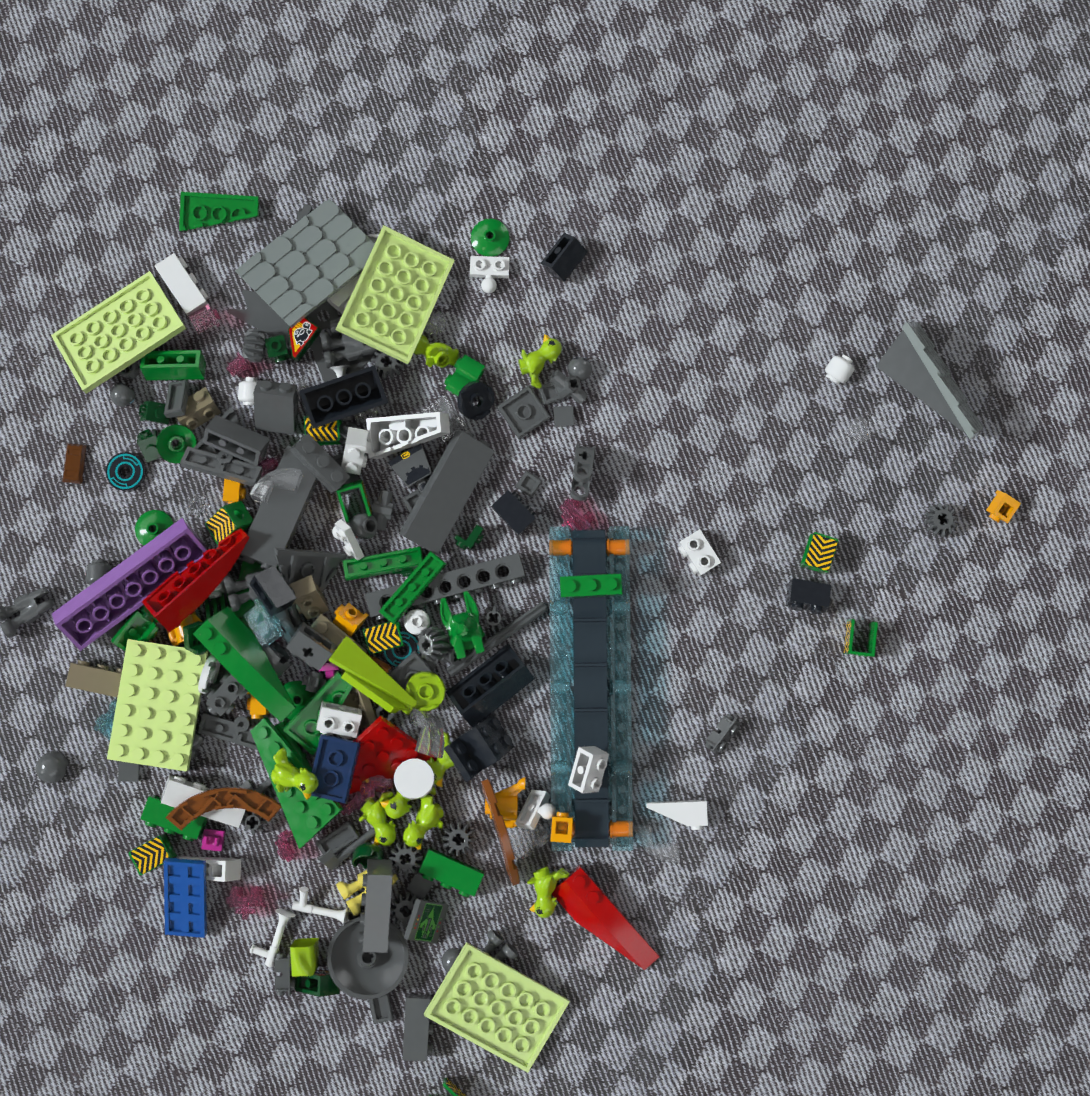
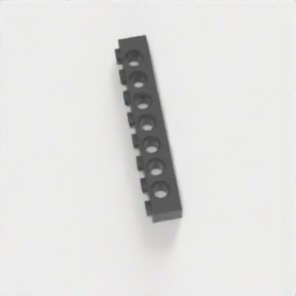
(512, 562)

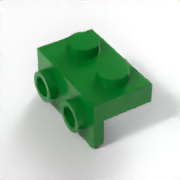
(135, 629)

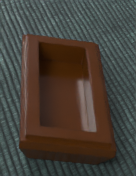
(74, 463)

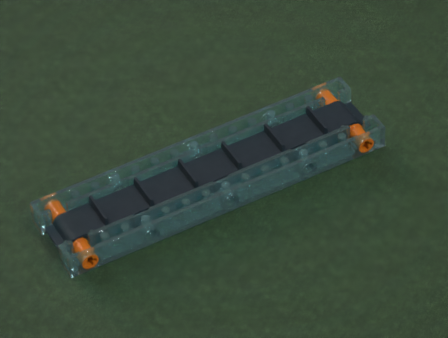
(590, 651)

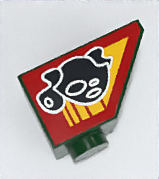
(302, 337)
(318, 985)

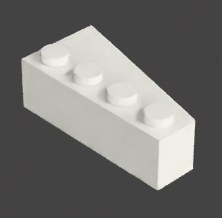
(402, 432)
(178, 790)

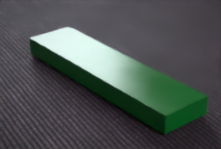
(382, 563)
(412, 588)

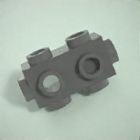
(222, 700)

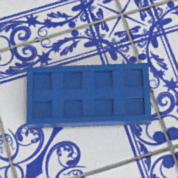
(185, 897)

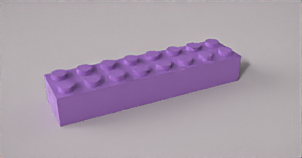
(127, 585)

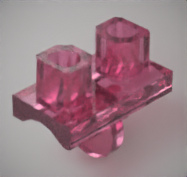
(573, 517)
(237, 900)

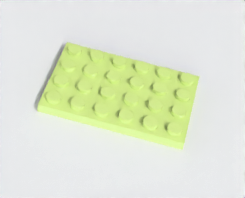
(395, 295)
(118, 332)
(157, 706)
(496, 1007)

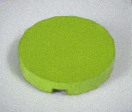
(429, 686)

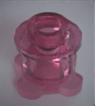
(238, 366)
(268, 465)

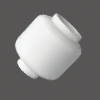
(839, 369)
(246, 390)
(416, 621)

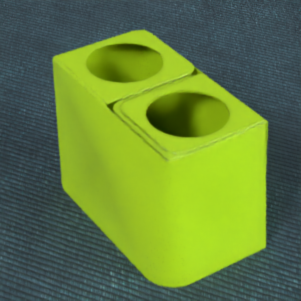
(304, 956)

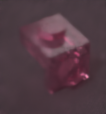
(204, 319)
(376, 783)
(355, 803)
(284, 848)

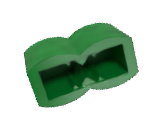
(466, 371)

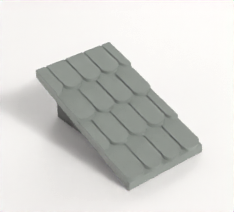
(308, 262)
(923, 373)

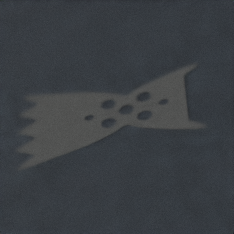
(263, 317)

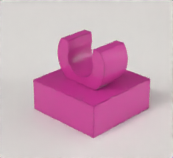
(329, 669)
(213, 839)

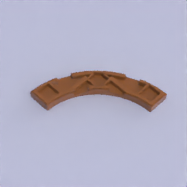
(221, 799)
(501, 829)

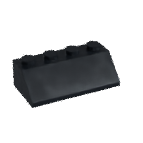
(343, 397)
(490, 685)

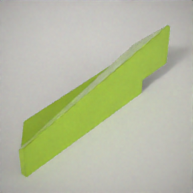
(370, 678)

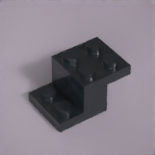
(479, 747)

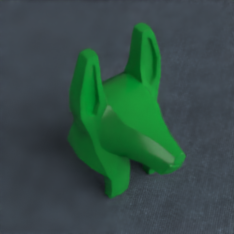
(464, 627)

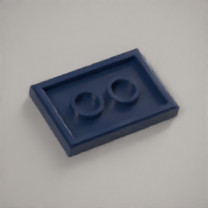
(335, 767)

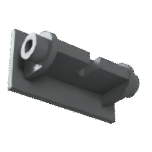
(719, 741)
(285, 982)

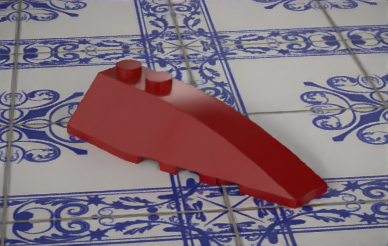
(187, 590)
(601, 917)

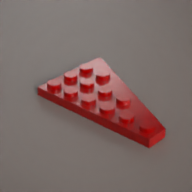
(382, 751)

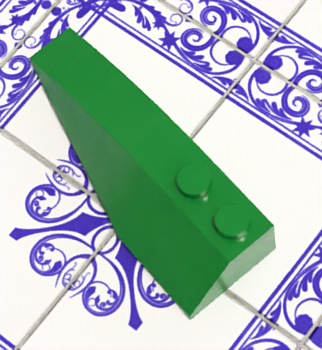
(245, 660)

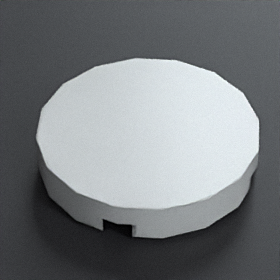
(209, 674)
(414, 779)

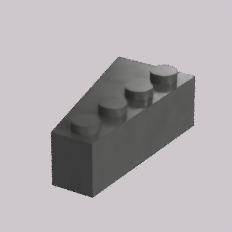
(377, 905)

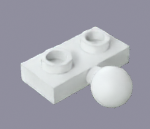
(489, 268)
(344, 533)
(534, 808)

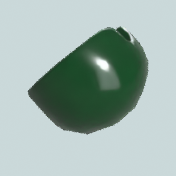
(364, 852)

